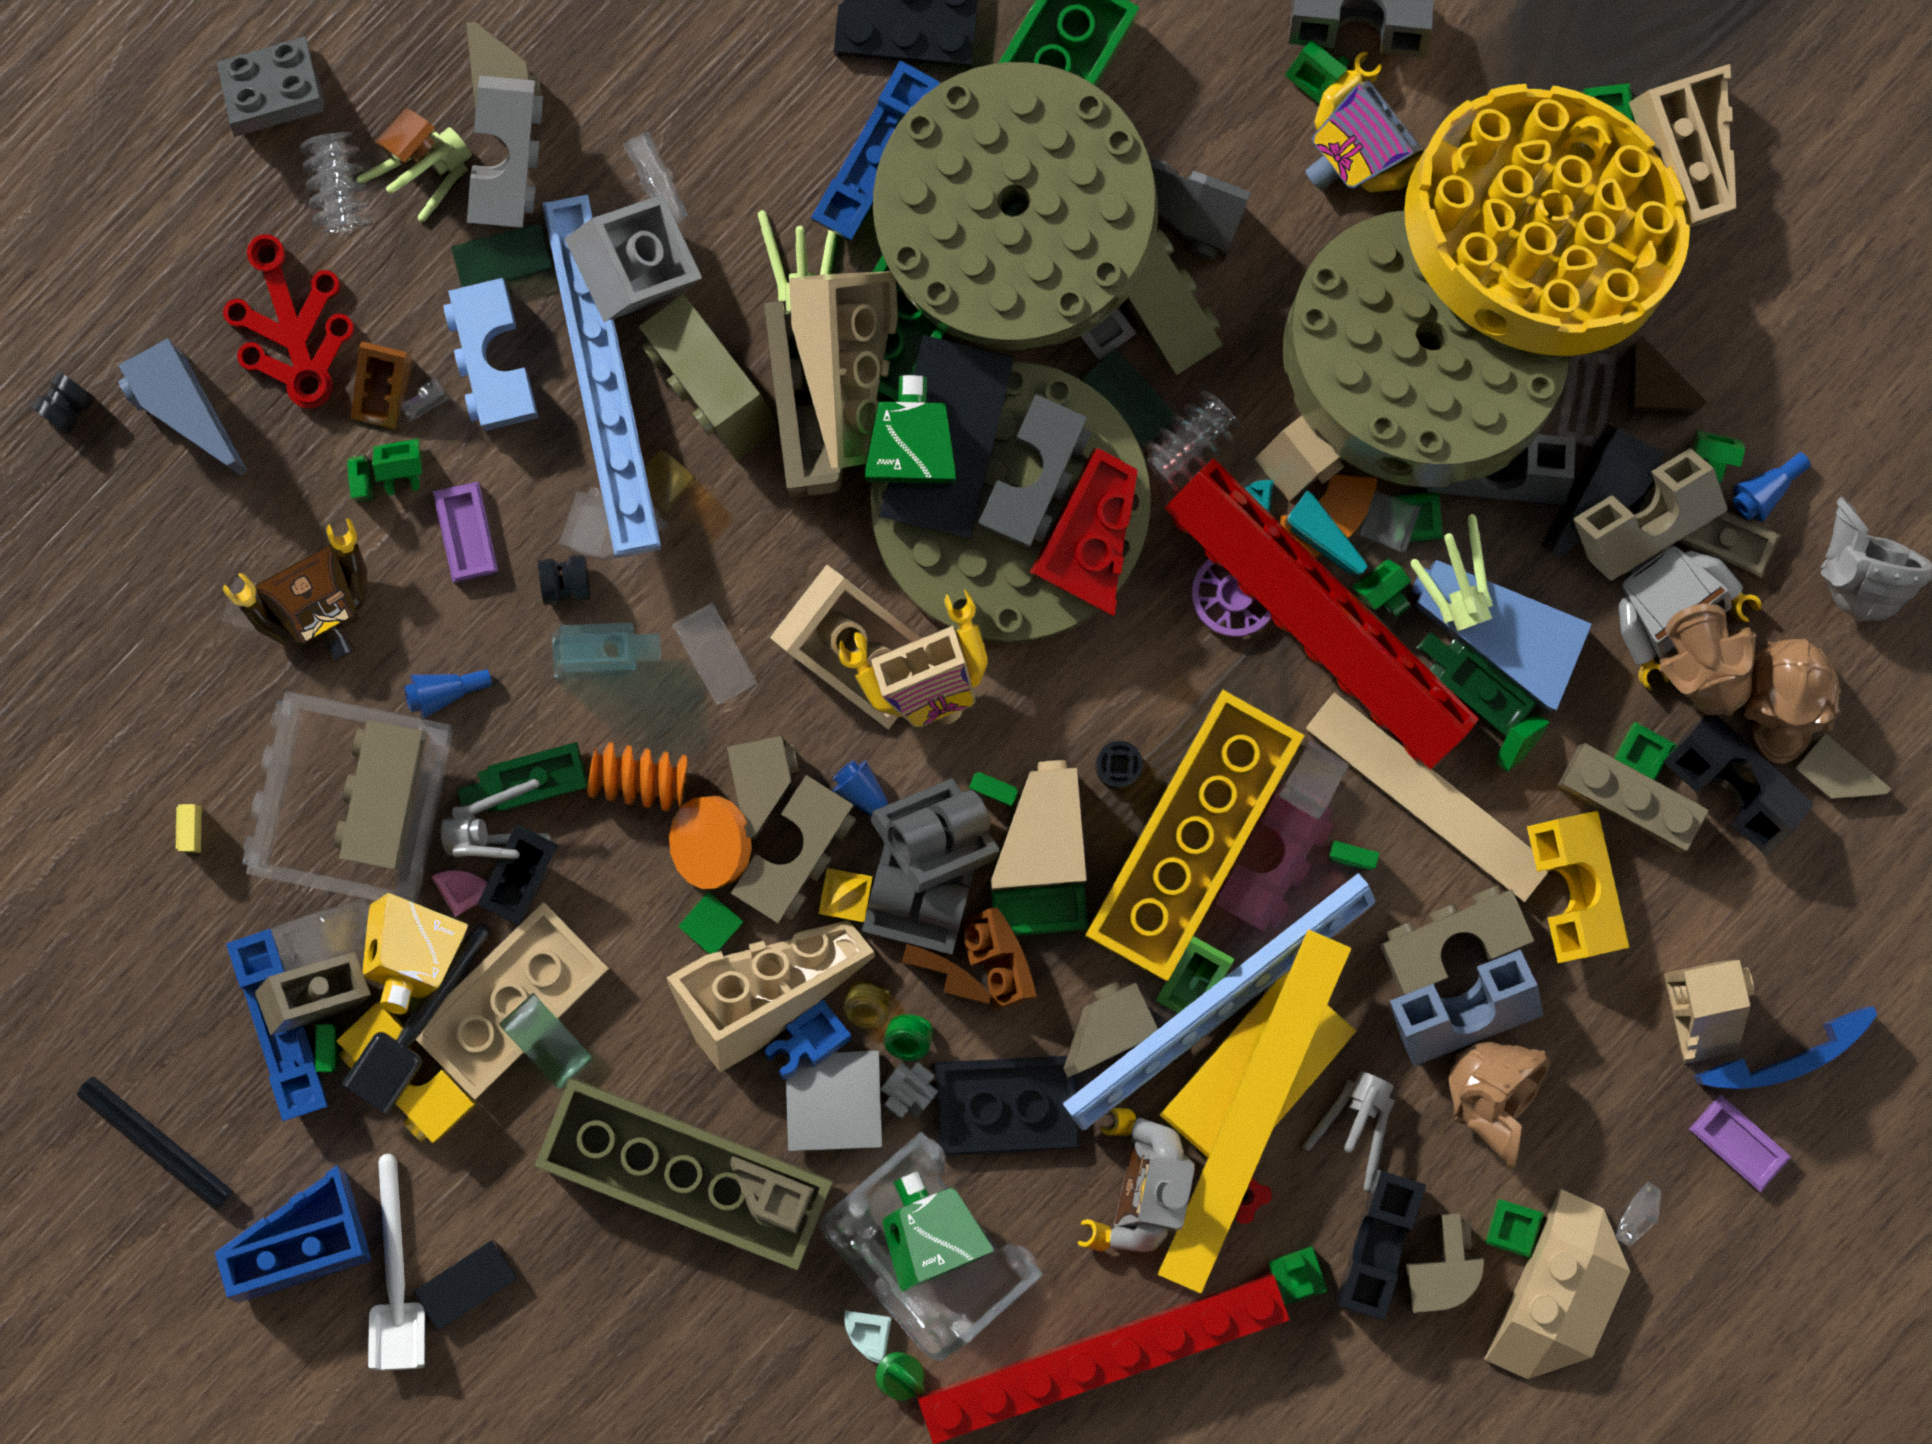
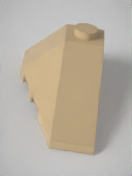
(842, 343)
(752, 995)

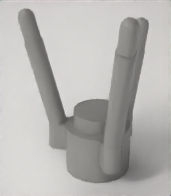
(468, 836)
(1369, 1097)

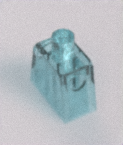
(580, 650)

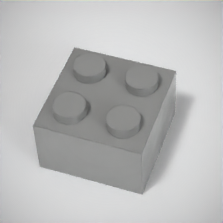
(633, 258)

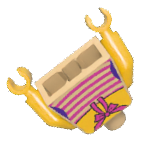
(927, 677)

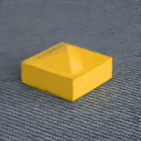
(845, 895)

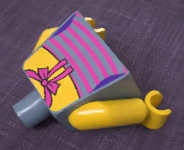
(1361, 136)

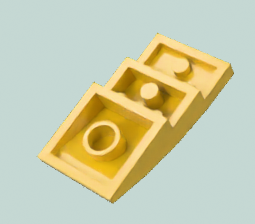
(1207, 1096)

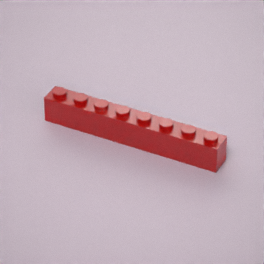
(1321, 614)
(1103, 1358)

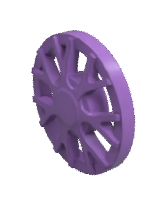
(1230, 599)

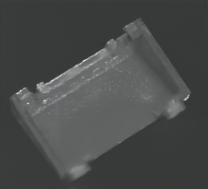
(945, 1310)

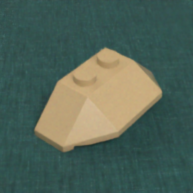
(1562, 1292)

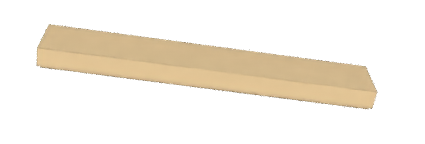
(1426, 796)

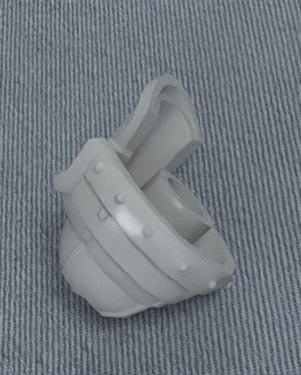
(1870, 573)

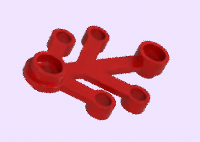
(291, 330)

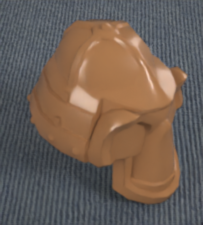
(1710, 661)
(1791, 698)
(1493, 1088)

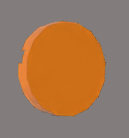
(709, 842)

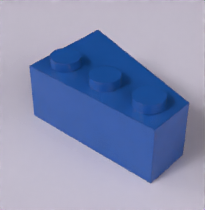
(297, 1243)

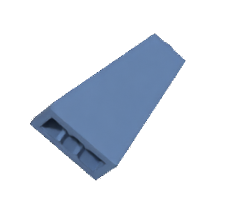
(1522, 640)

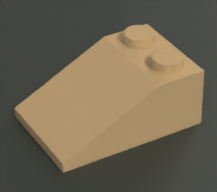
(833, 613)

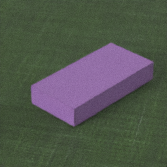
(466, 532)
(1739, 1143)

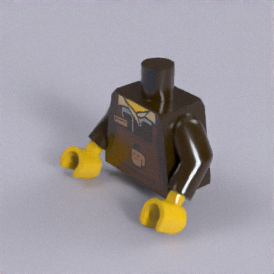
(310, 598)

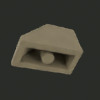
(494, 59)
(761, 778)
(1109, 1027)

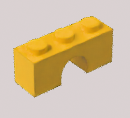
(1593, 916)
(430, 1107)

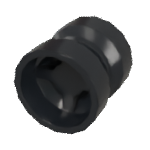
(63, 402)
(574, 578)
(1115, 770)

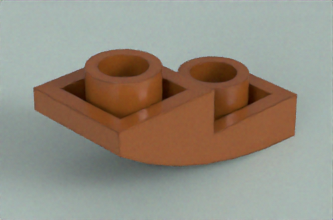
(407, 137)
(996, 947)

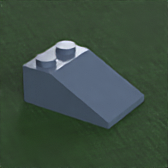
(170, 391)

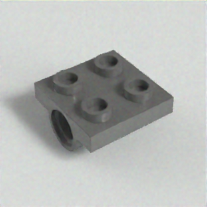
(270, 86)
(937, 834)
(922, 918)

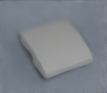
(835, 1103)

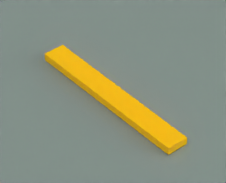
(1254, 1110)

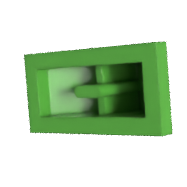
(1194, 975)

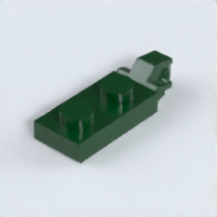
(1478, 683)
(556, 769)

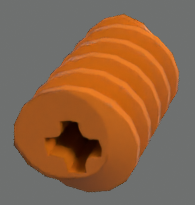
(637, 777)

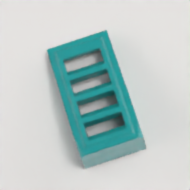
(1318, 529)

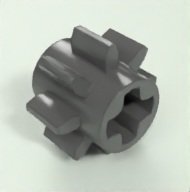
(909, 1090)

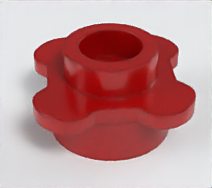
(1257, 1196)

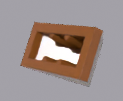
(380, 384)

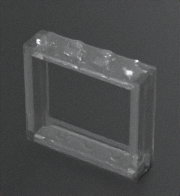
(277, 763)

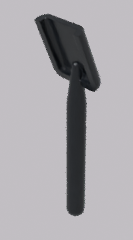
(388, 1063)

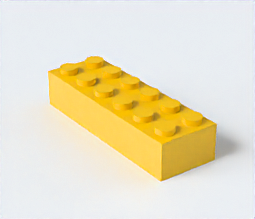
(1194, 835)

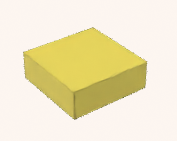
(188, 828)

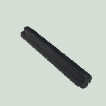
(154, 1142)

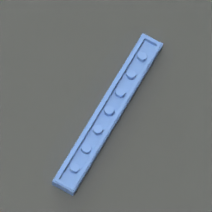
(603, 392)
(1216, 1005)

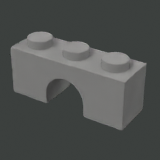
(500, 191)

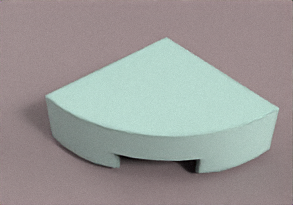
(868, 1333)

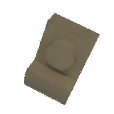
(1447, 1281)

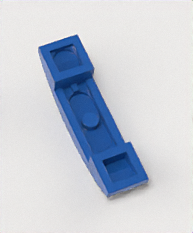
(851, 192)
(1841, 1034)
(288, 1053)

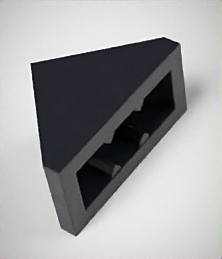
(519, 880)

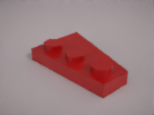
(1089, 533)

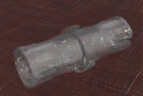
(653, 174)

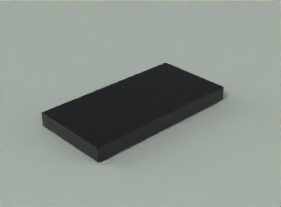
(973, 389)

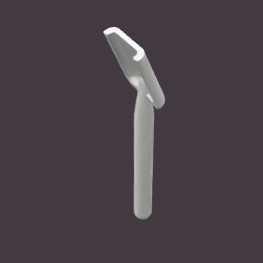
(398, 1327)

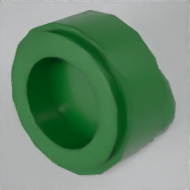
(908, 1037)
(900, 1376)

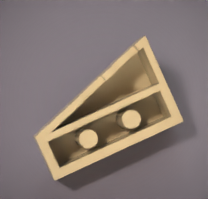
(1710, 1008)

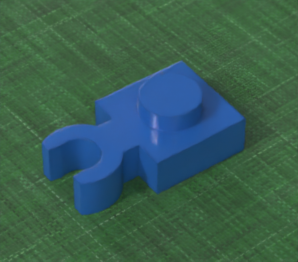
(812, 1036)

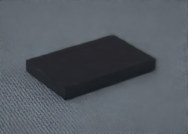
(1005, 1105)

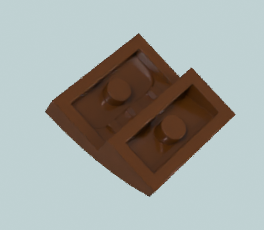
(958, 981)

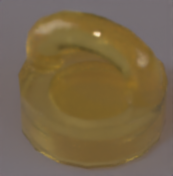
(867, 1004)

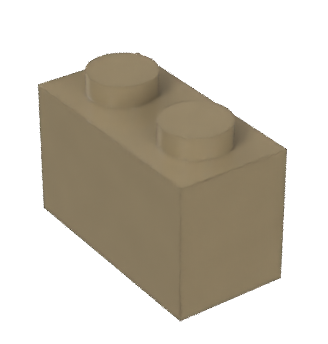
(312, 993)

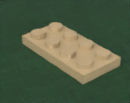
(534, 958)

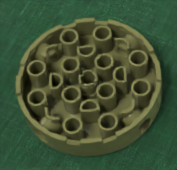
(1002, 139)
(1385, 398)
(1007, 598)

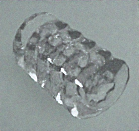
(334, 183)
(1190, 439)

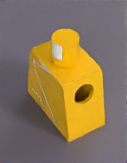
(408, 949)

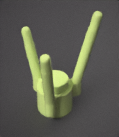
(445, 155)
(801, 257)
(1469, 604)

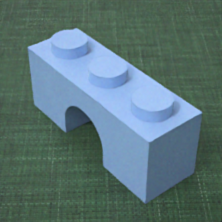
(479, 315)

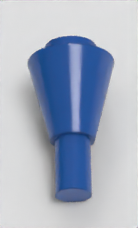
(1760, 494)
(435, 691)
(860, 787)

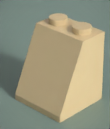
(1045, 833)

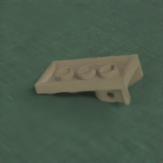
(804, 455)

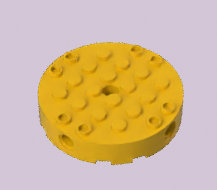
(1546, 220)

